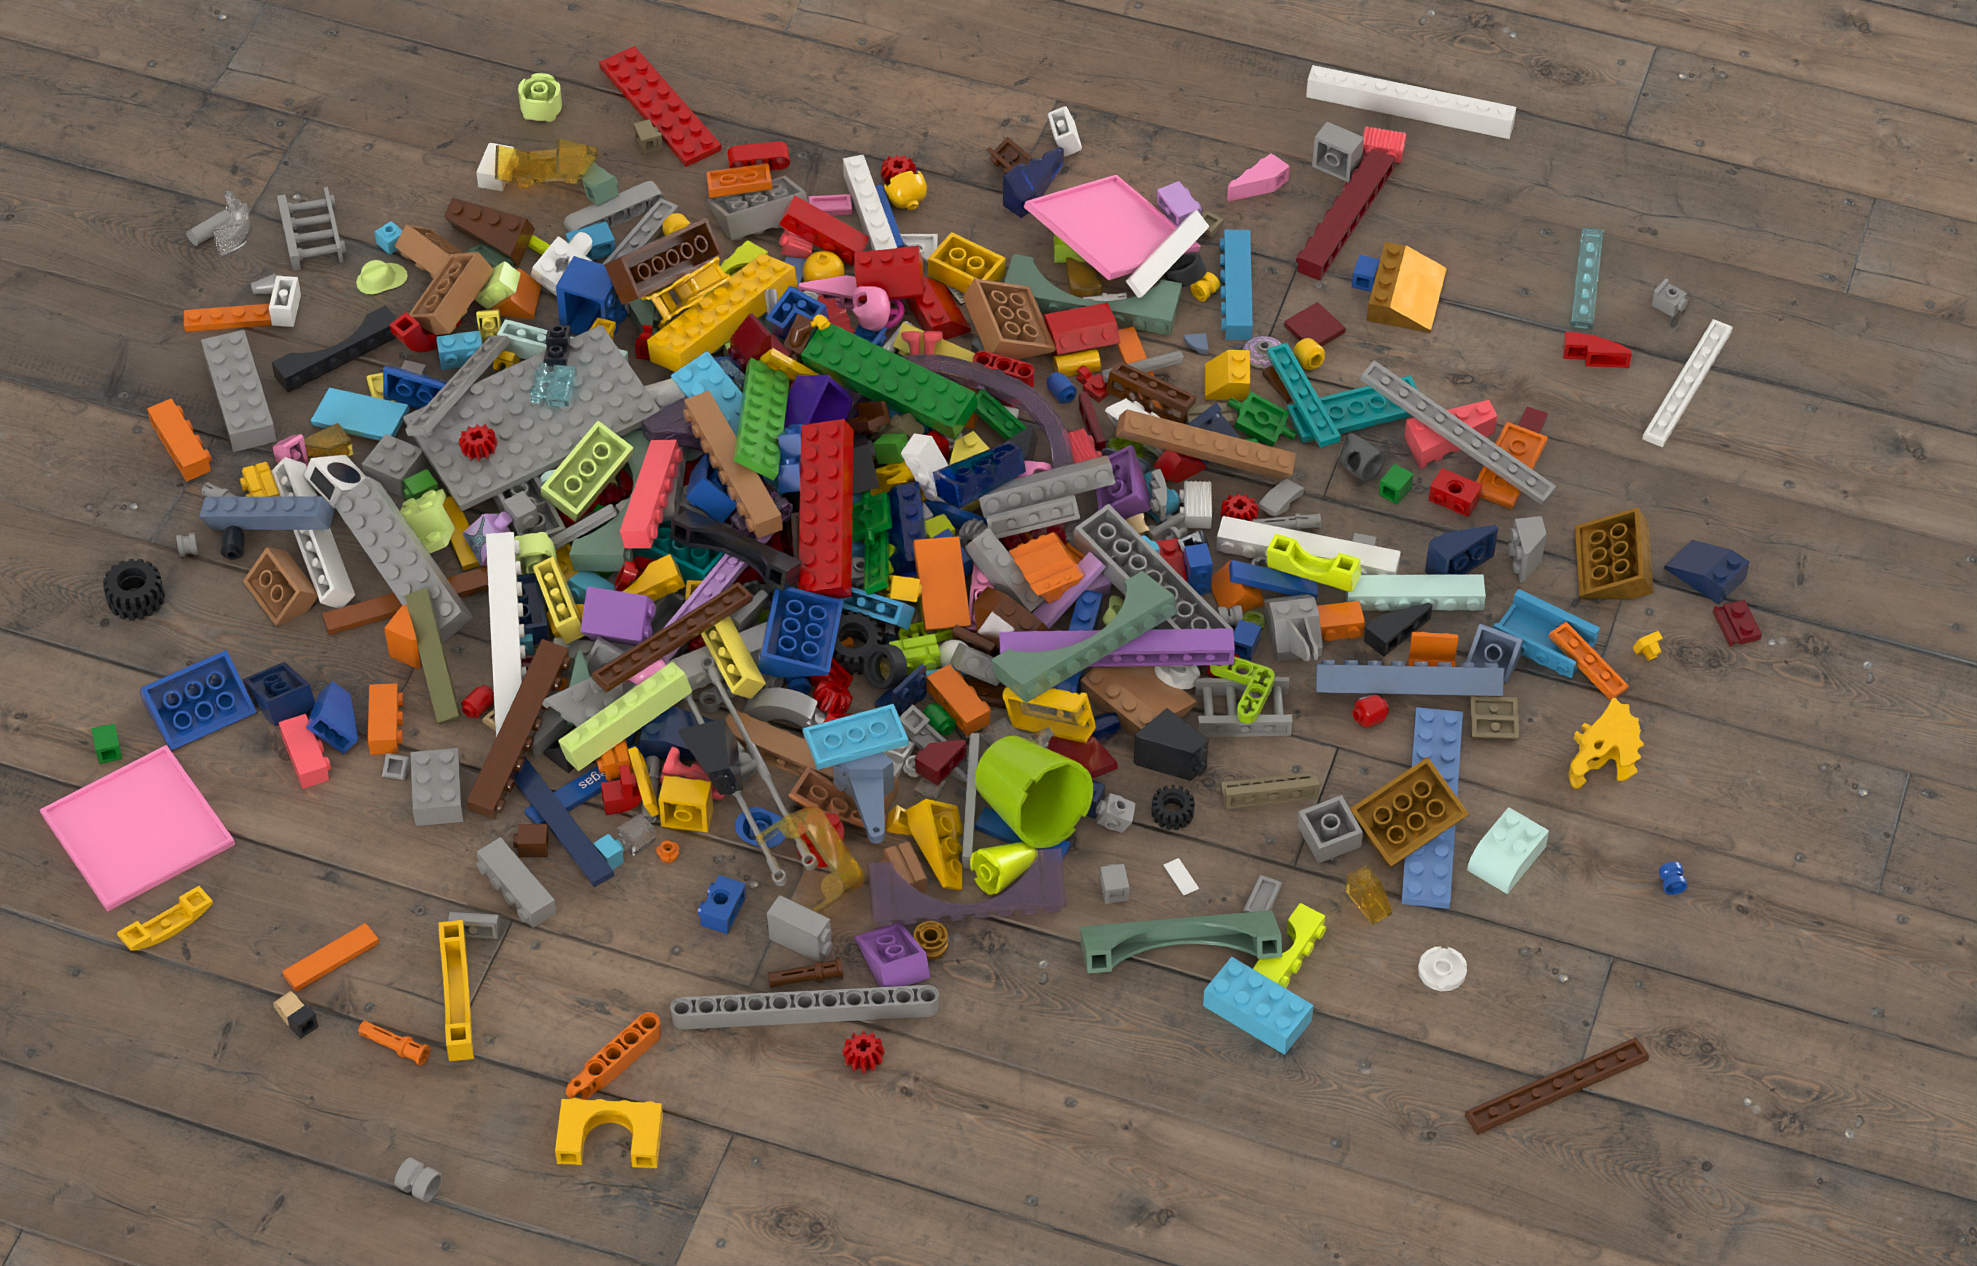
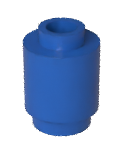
(1061, 387)

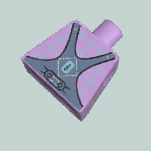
(486, 524)

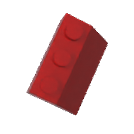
(893, 270)
(938, 310)
(1082, 329)

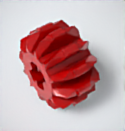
(895, 166)
(478, 442)
(1239, 507)
(832, 697)
(863, 1052)

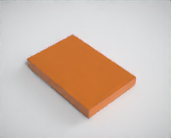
(739, 180)

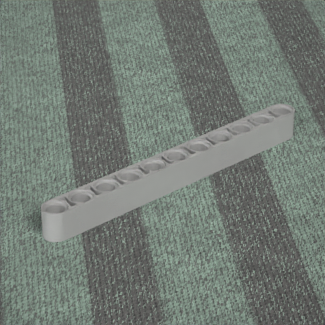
(816, 1010)

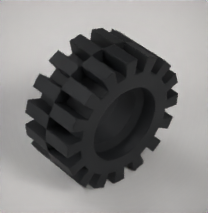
(1171, 818)

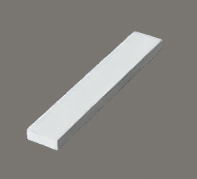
(1167, 253)

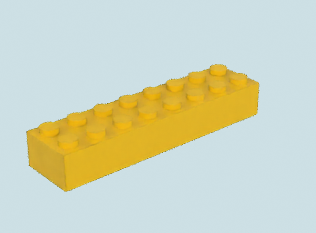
(720, 313)

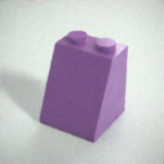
(617, 616)

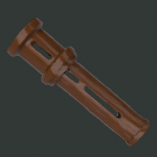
(817, 972)

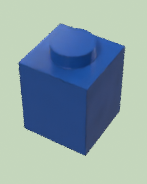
(1365, 273)
(1246, 639)

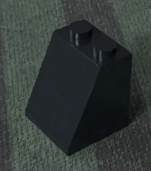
(1171, 747)
(716, 753)

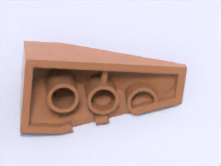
(818, 791)

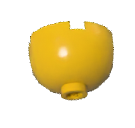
(906, 190)
(822, 266)

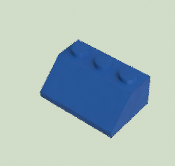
(409, 387)

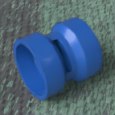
(798, 684)
(1672, 876)

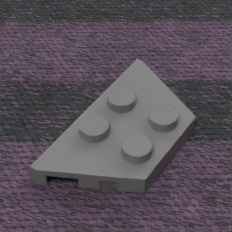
(582, 701)

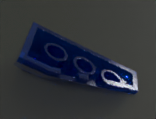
(1030, 180)

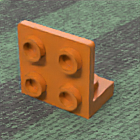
(1432, 648)

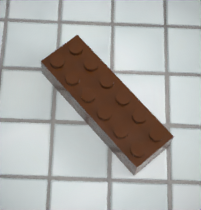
(663, 261)

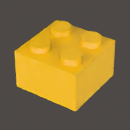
(686, 804)

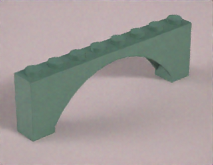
(1150, 313)
(604, 547)
(1036, 672)
(1111, 943)

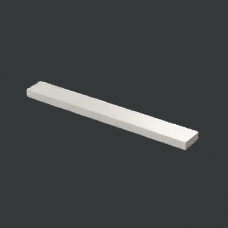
(1687, 383)

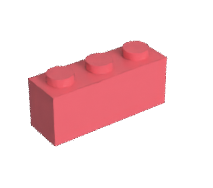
(305, 751)

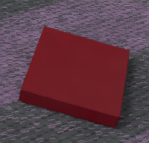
(1316, 324)

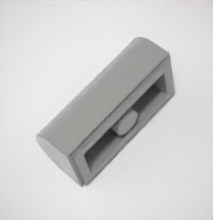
(204, 230)
(478, 925)

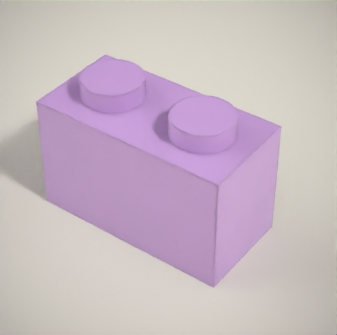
(1176, 202)

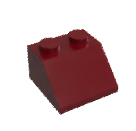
(749, 341)

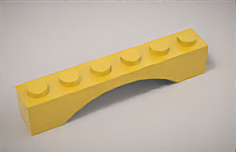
(656, 582)
(456, 991)

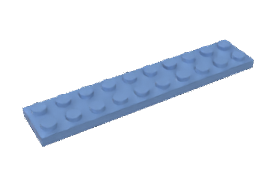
(1429, 869)

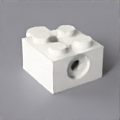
(557, 258)

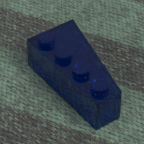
(979, 474)

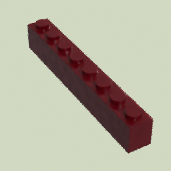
(1345, 214)

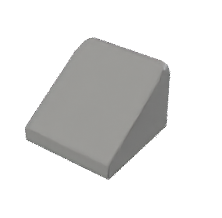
(396, 766)

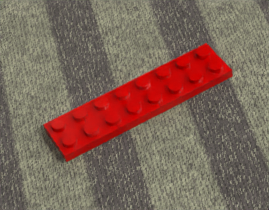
(661, 104)

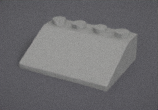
(754, 211)

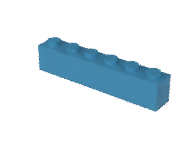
(1237, 285)

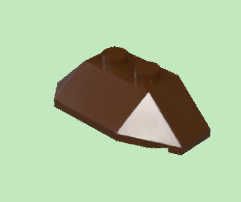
(1000, 613)

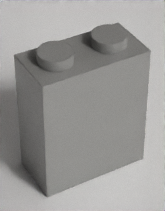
(799, 929)

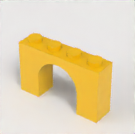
(582, 1116)

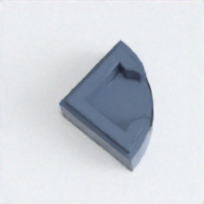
(1197, 342)

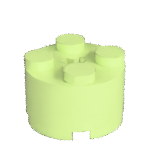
(540, 97)
(533, 550)

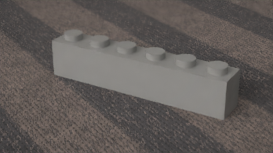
(1048, 486)

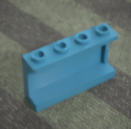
(1533, 621)

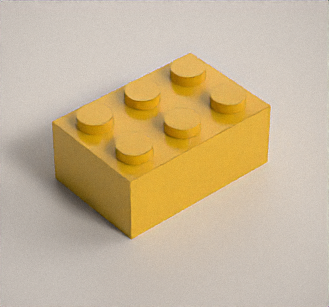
(960, 261)

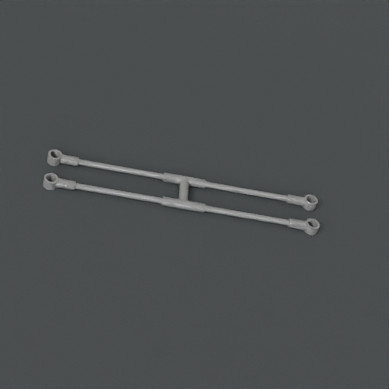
(756, 762)

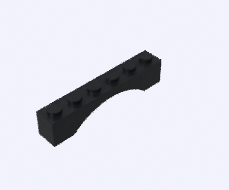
(300, 368)
(701, 532)

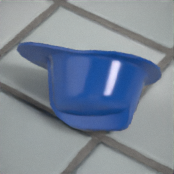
(763, 820)

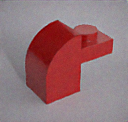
(621, 794)

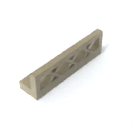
(1270, 790)

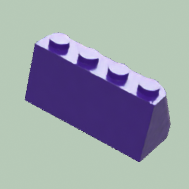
(816, 401)

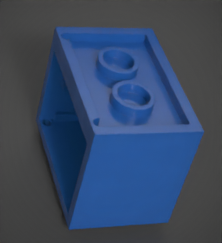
(587, 294)

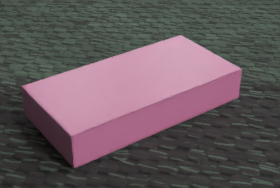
(833, 204)

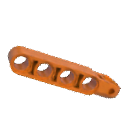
(618, 1048)

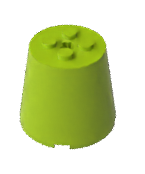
(1034, 790)

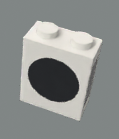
(333, 476)

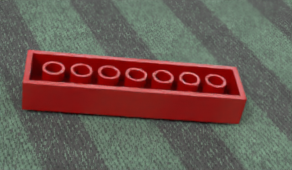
(826, 508)

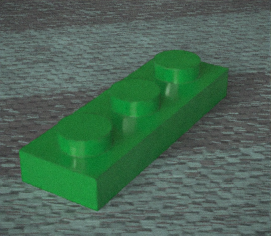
(997, 416)

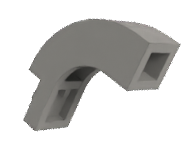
(786, 705)

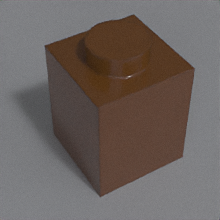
(531, 840)

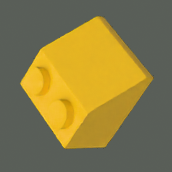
(1228, 376)

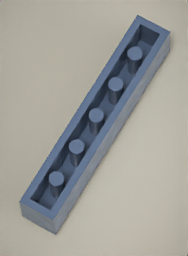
(267, 513)

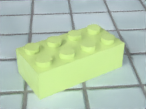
(586, 471)

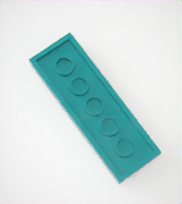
(1353, 410)

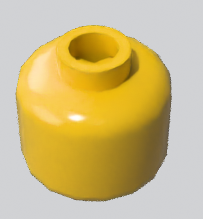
(674, 222)
(1309, 354)

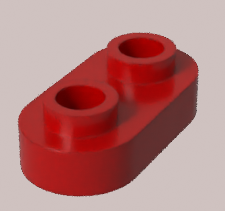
(625, 576)

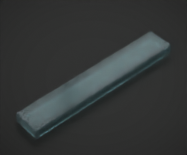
(1587, 278)

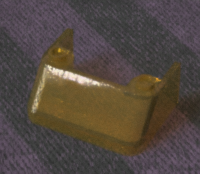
(565, 163)
(845, 870)

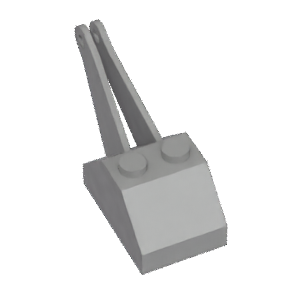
(1294, 627)

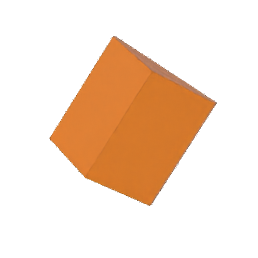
(524, 301)
(1231, 593)
(402, 638)

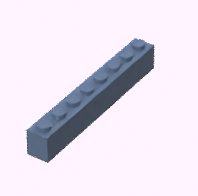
(1409, 679)

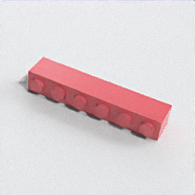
(651, 494)

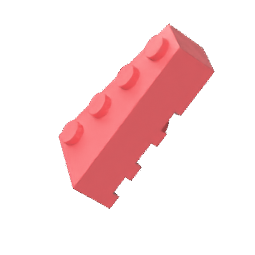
(1429, 445)

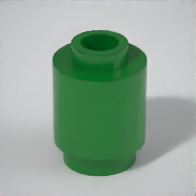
(940, 719)

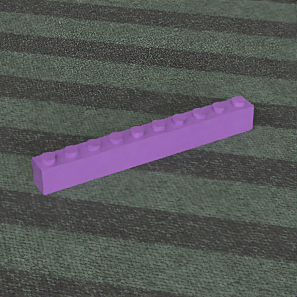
(1151, 648)

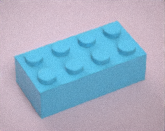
(1258, 1005)

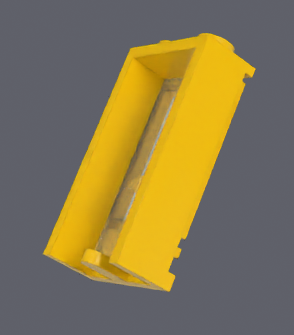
(1060, 710)

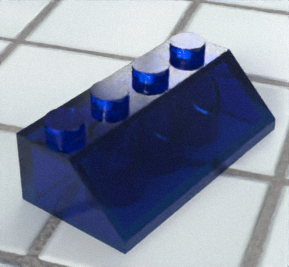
(907, 525)

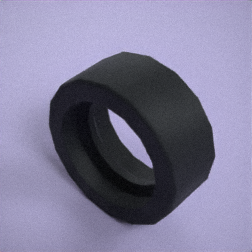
(1187, 269)
(897, 663)

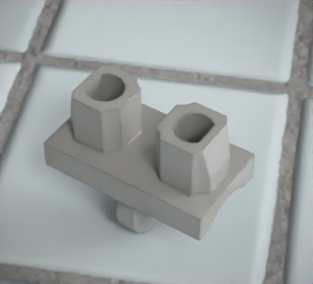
(1171, 528)

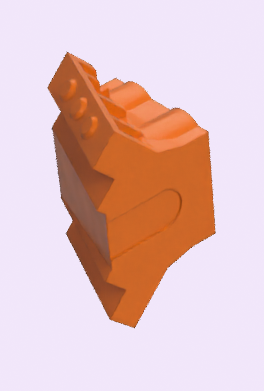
(1047, 566)

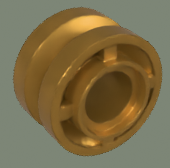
(932, 931)

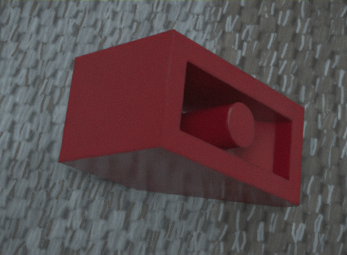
(940, 759)

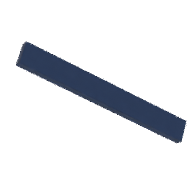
(562, 825)

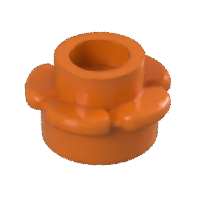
(668, 856)

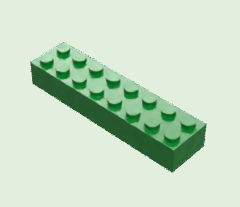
(890, 379)

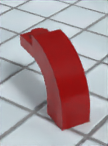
(413, 335)

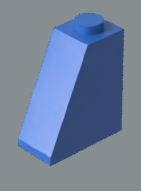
(334, 718)

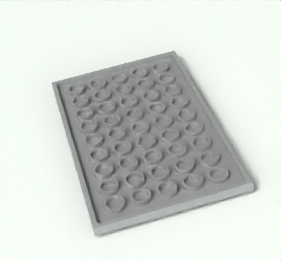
(532, 434)

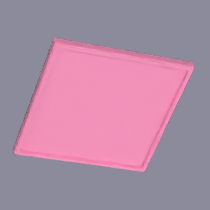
(1105, 224)
(137, 827)

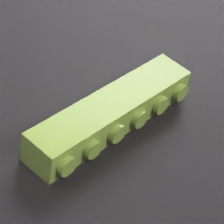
(625, 716)

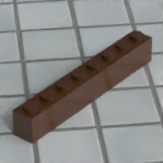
(518, 730)

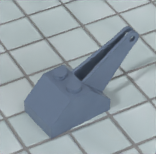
(868, 783)

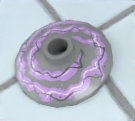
(1258, 350)

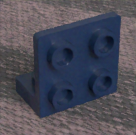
(1213, 421)
(907, 692)

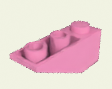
(1262, 178)

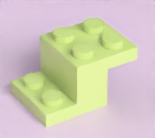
(429, 519)

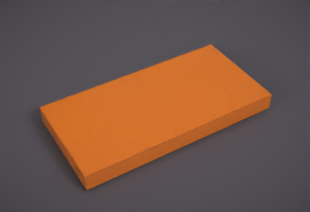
(1522, 445)
(942, 582)

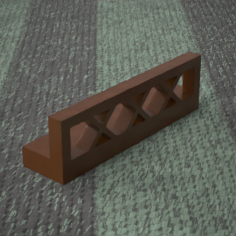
(1150, 389)

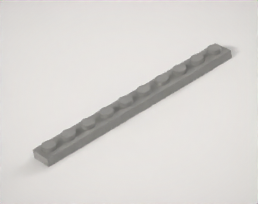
(1458, 432)

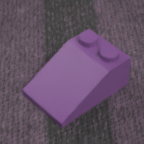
(1130, 493)
(893, 956)

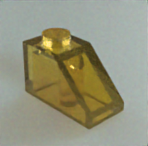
(1081, 279)
(328, 442)
(1368, 894)

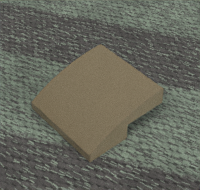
(1494, 717)

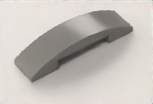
(922, 734)

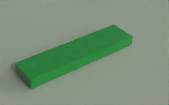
(877, 564)

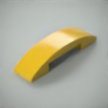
(168, 923)

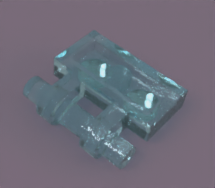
(729, 368)
(560, 386)

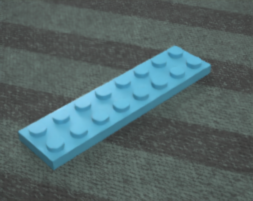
(706, 375)

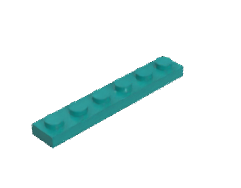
(1303, 395)

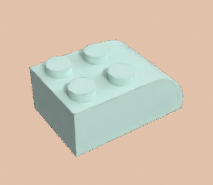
(1508, 850)

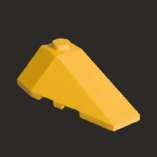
(937, 833)

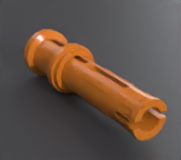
(403, 1046)

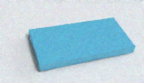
(360, 414)
(855, 736)

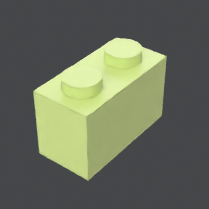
(501, 285)

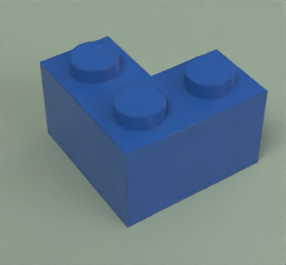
(786, 309)

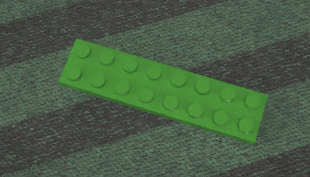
(761, 418)

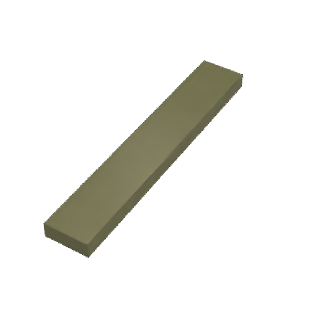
(433, 656)

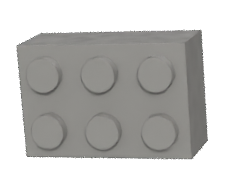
(436, 787)

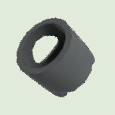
(1362, 458)

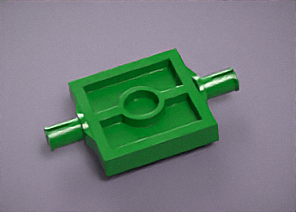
(1261, 419)
(870, 517)

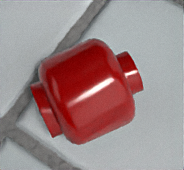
(1370, 711)

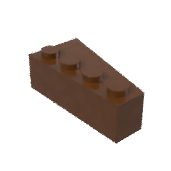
(496, 229)

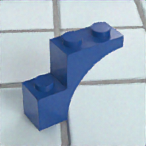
(790, 459)

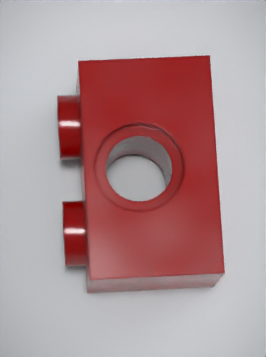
(1455, 492)

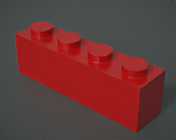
(823, 230)

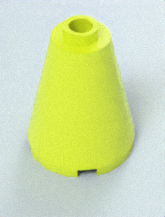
(1000, 865)

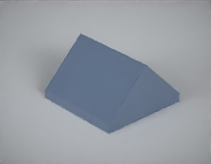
(1495, 647)

